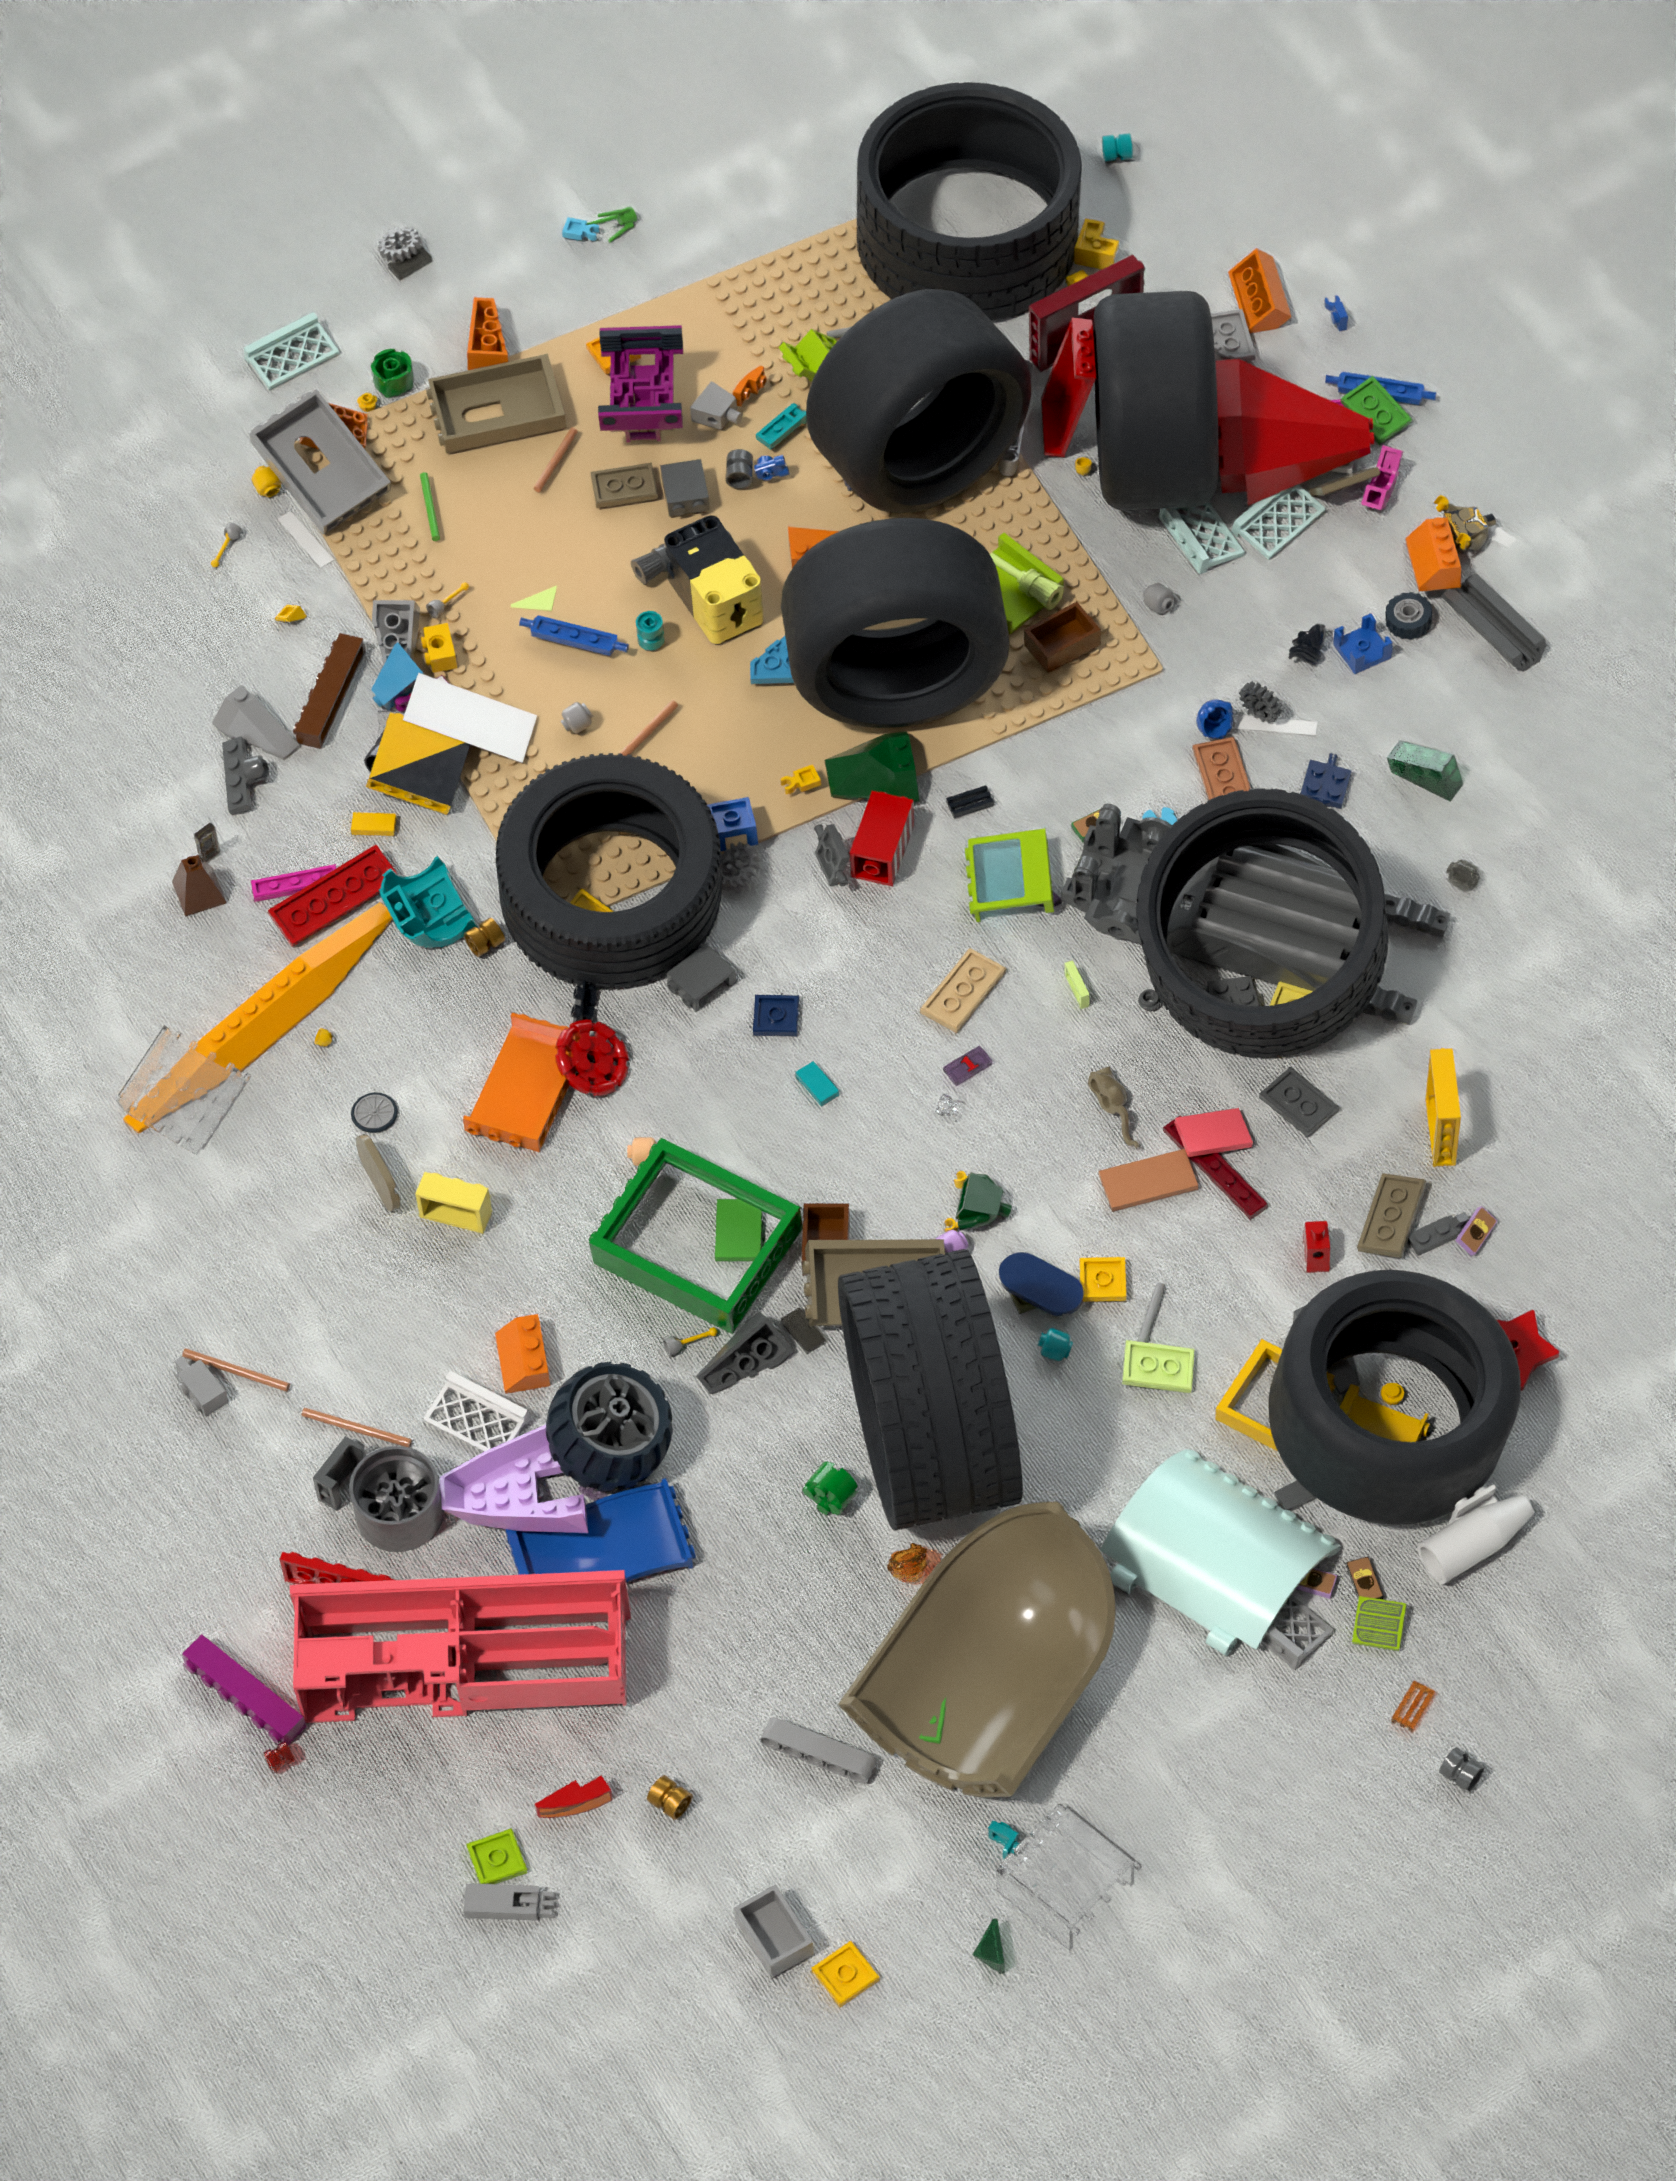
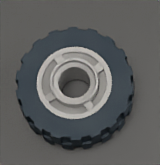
(1408, 615)

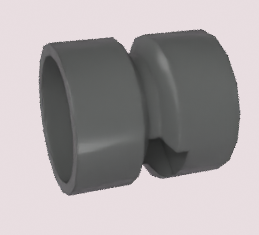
(739, 468)
(1461, 1769)

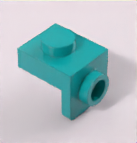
(1004, 1835)

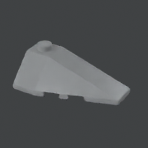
(247, 717)

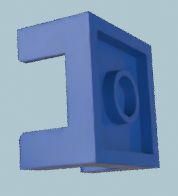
(1363, 646)
(734, 819)

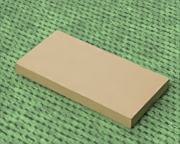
(963, 990)

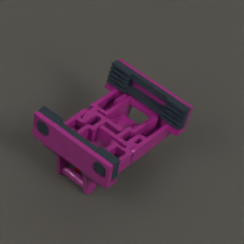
(647, 383)

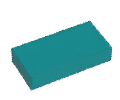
(817, 1083)

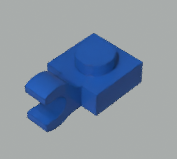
(1338, 313)

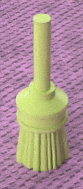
(1033, 584)

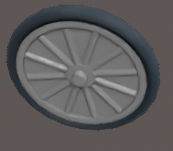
(374, 1112)

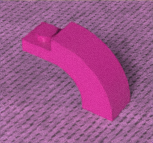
(1381, 487)

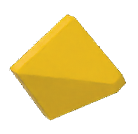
(290, 613)

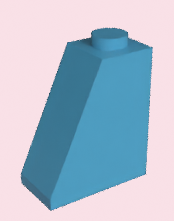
(395, 678)

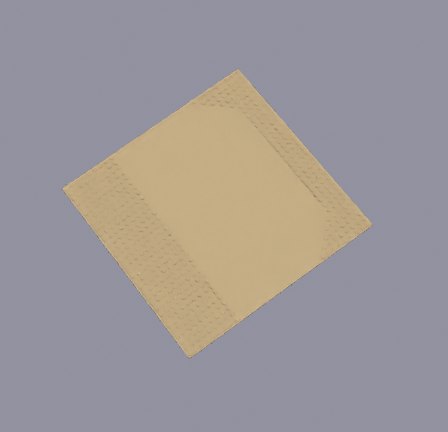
(725, 732)

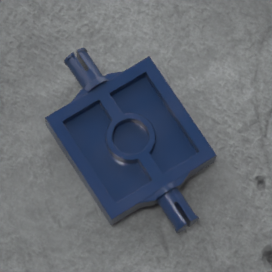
(1326, 782)

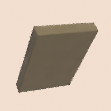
(1344, 482)
(624, 485)

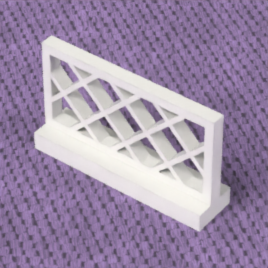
(482, 1397)

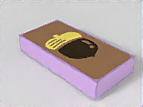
(1476, 1230)
(1318, 1583)

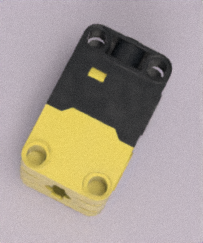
(714, 579)

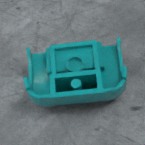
(427, 906)

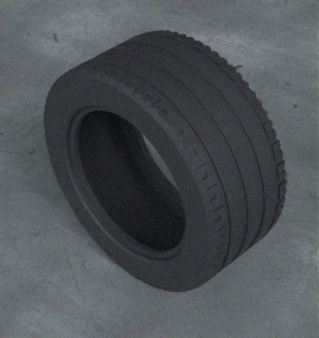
(596, 797)

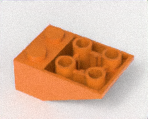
(354, 421)

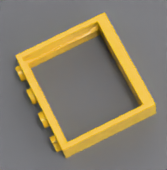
(1442, 1107)
(1238, 1421)

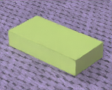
(1076, 984)

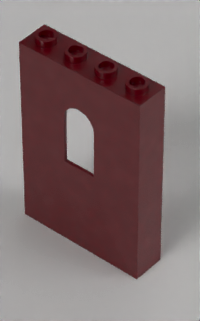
(1052, 314)

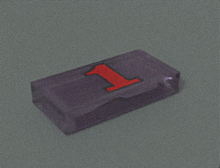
(967, 1065)

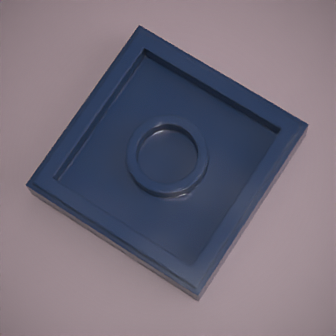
(776, 1015)

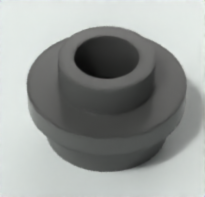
(1149, 994)

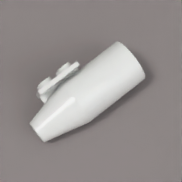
(1474, 1532)

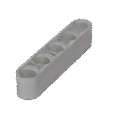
(818, 1750)

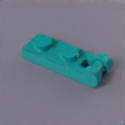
(781, 426)

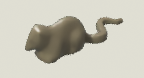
(1111, 1098)

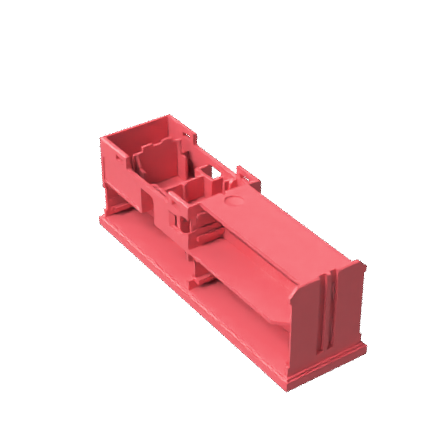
(354, 1670)

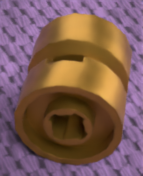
(482, 938)
(672, 1799)

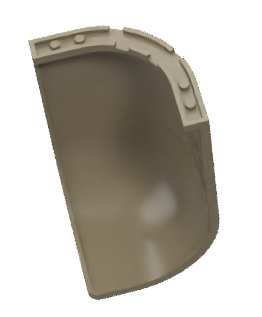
(1009, 1637)

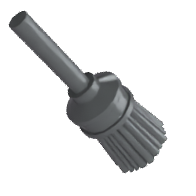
(650, 565)

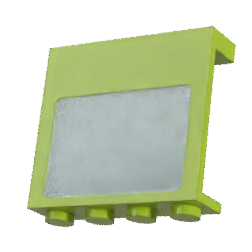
(1009, 871)

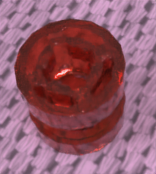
(275, 1761)

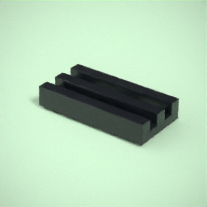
(968, 799)

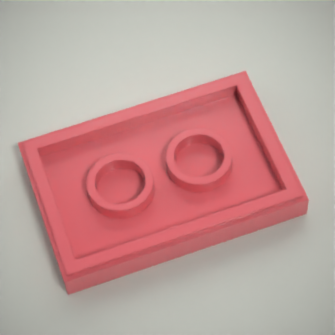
(1213, 1132)

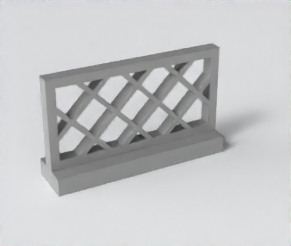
(1284, 1644)

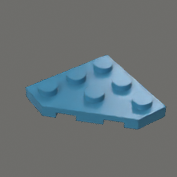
(772, 665)

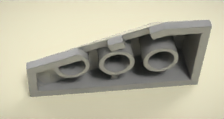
(395, 623)

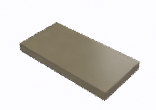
(1391, 1215)

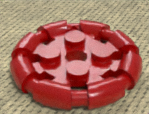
(602, 1052)

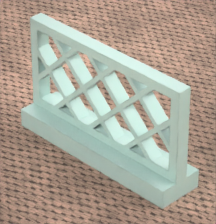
(279, 339)
(1262, 509)
(1187, 541)

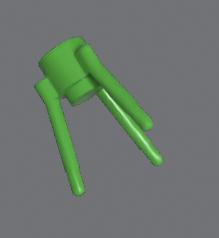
(624, 217)

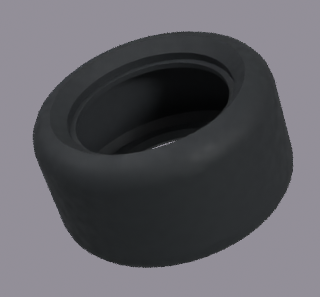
(889, 360)
(1156, 400)
(885, 575)
(1407, 1318)

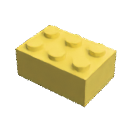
(453, 1202)

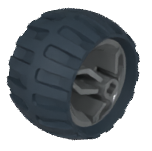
(589, 1438)

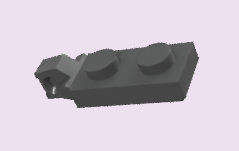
(1437, 1233)

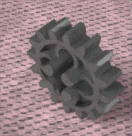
(1260, 702)

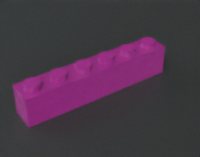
(243, 1690)

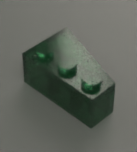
(1426, 768)

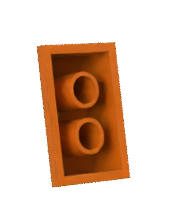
(522, 1355)

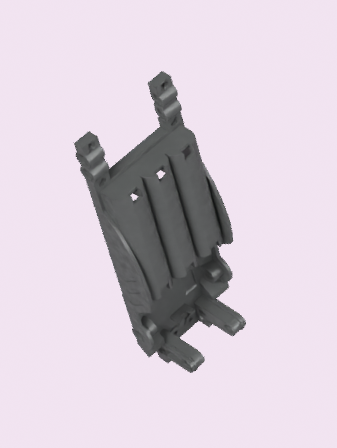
(1252, 908)

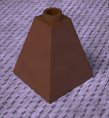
(197, 886)

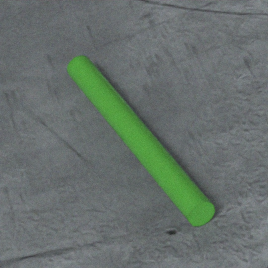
(429, 506)

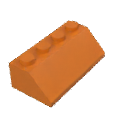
(1259, 292)
(1434, 556)

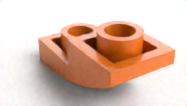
(750, 384)

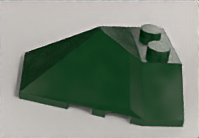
(877, 766)

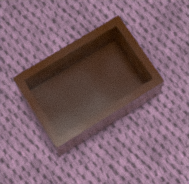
(1062, 637)
(825, 1222)

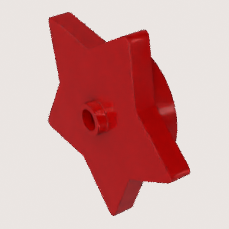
(1528, 1344)

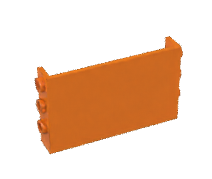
(522, 1087)

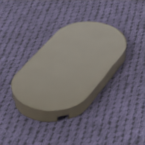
(377, 1172)

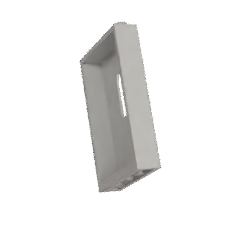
(339, 488)

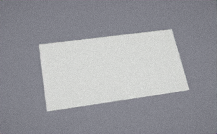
(470, 717)

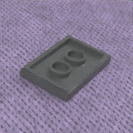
(1298, 1102)

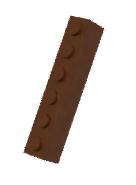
(329, 690)

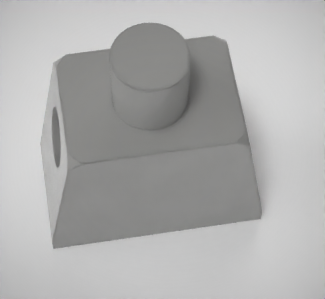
(715, 407)

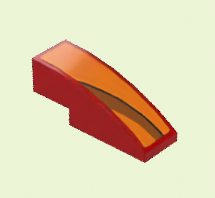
(574, 1799)

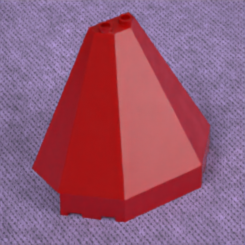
(1280, 432)

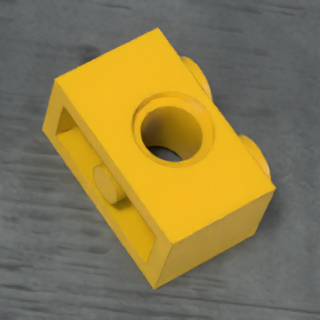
(439, 647)

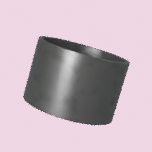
(402, 1529)

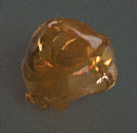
(909, 1564)

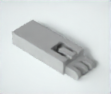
(497, 1901)

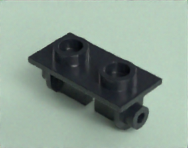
(583, 995)

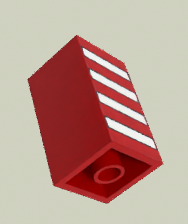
(882, 838)

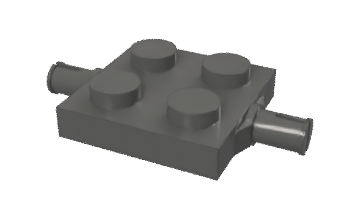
(832, 854)

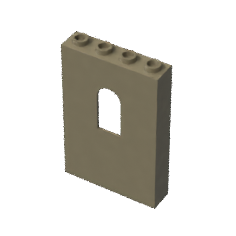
(521, 386)

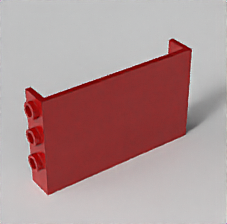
(1068, 387)

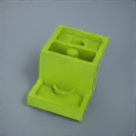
(808, 353)

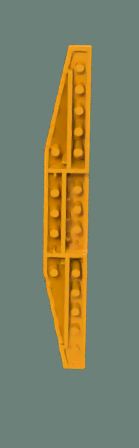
(288, 996)

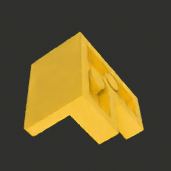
(1092, 249)

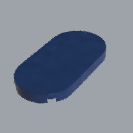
(1041, 1284)

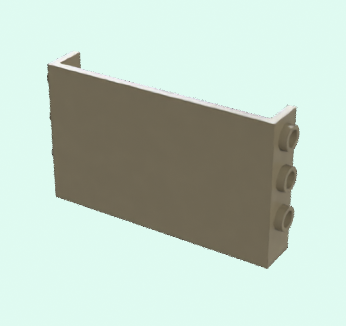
(833, 1258)

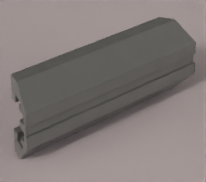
(1497, 622)

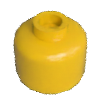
(266, 481)

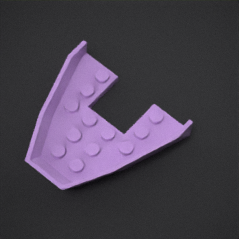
(503, 1490)

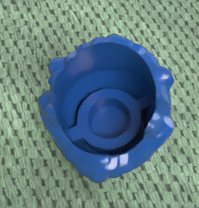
(1215, 719)

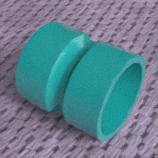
(1117, 147)
(650, 630)

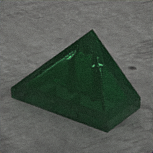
(990, 1948)

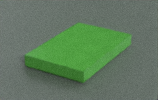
(1375, 402)
(737, 1231)

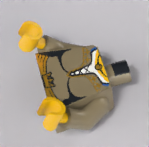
(1466, 524)

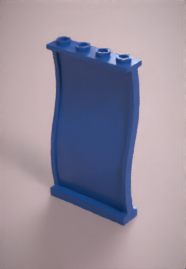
(626, 1532)

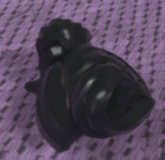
(1308, 644)

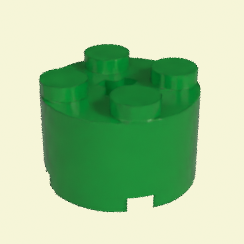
(392, 372)
(831, 1489)

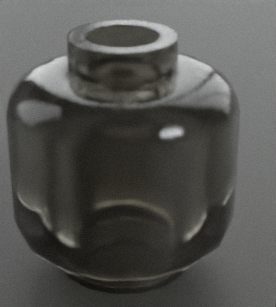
(1463, 875)

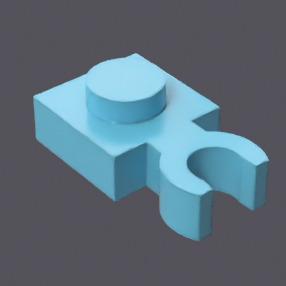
(578, 228)

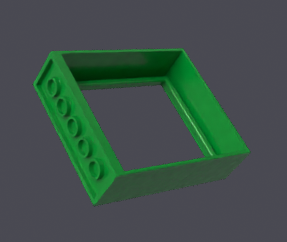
(671, 1287)

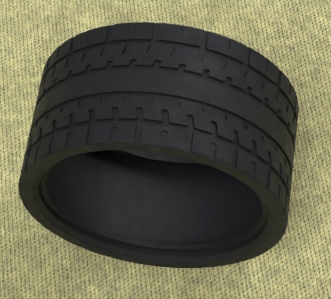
(969, 129)
(1238, 822)
(930, 1389)

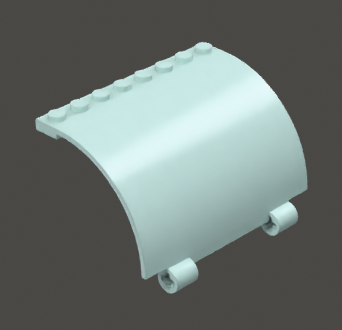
(1213, 1549)

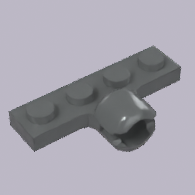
(241, 773)

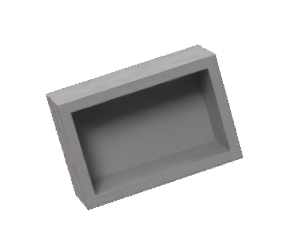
(773, 1931)

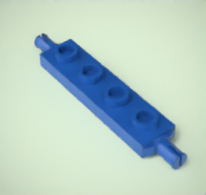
(1399, 390)
(573, 635)

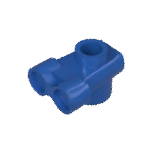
(769, 467)

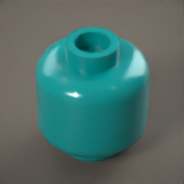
(1055, 1344)

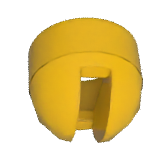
(1083, 466)
(323, 1037)

